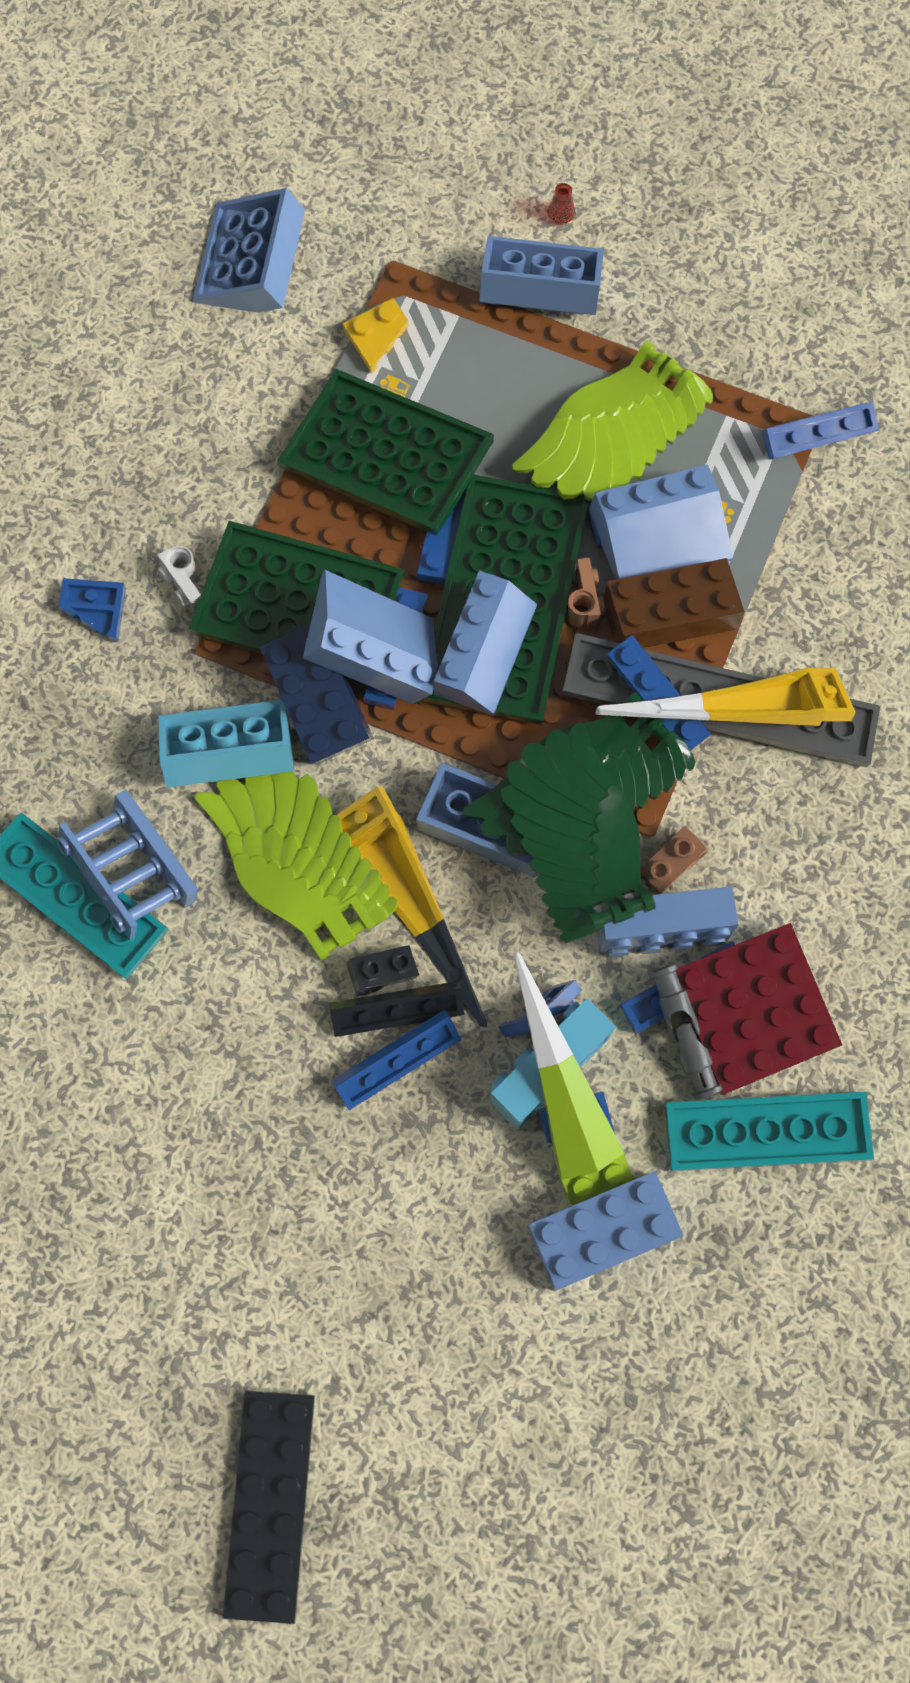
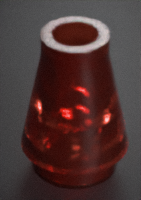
(562, 207)

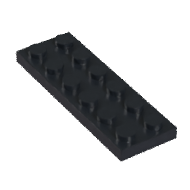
(269, 1507)

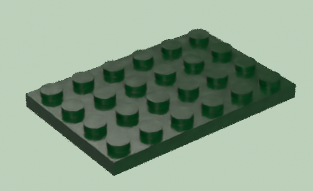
(386, 451)
(270, 584)

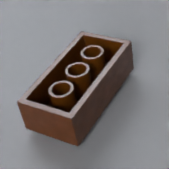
(674, 604)

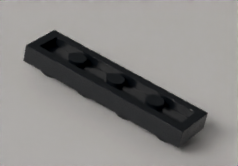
(395, 1008)

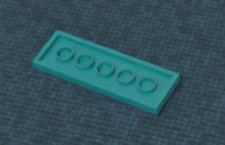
(57, 887)
(768, 1131)

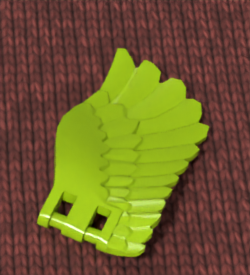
(615, 427)
(297, 857)

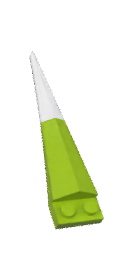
(582, 1138)

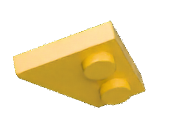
(376, 331)

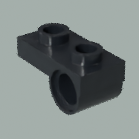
(381, 969)

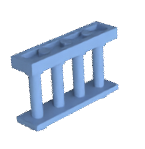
(144, 837)

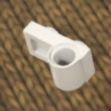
(181, 577)

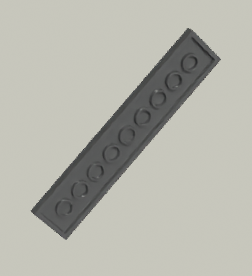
(596, 680)

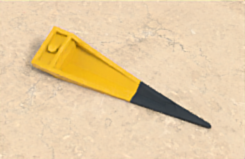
(389, 849)

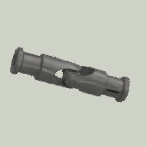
(693, 1054)

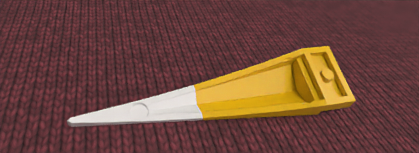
(790, 698)

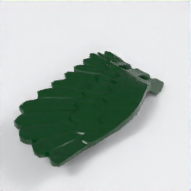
(624, 755)
(577, 834)

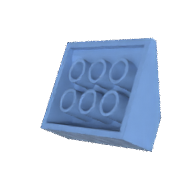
(250, 252)
(662, 523)
(372, 639)

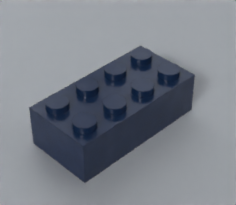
(316, 699)

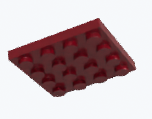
(758, 1008)

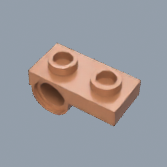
(586, 595)
(674, 859)

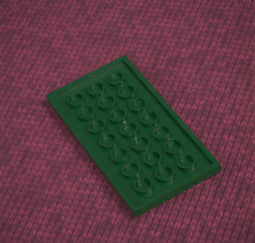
(534, 543)

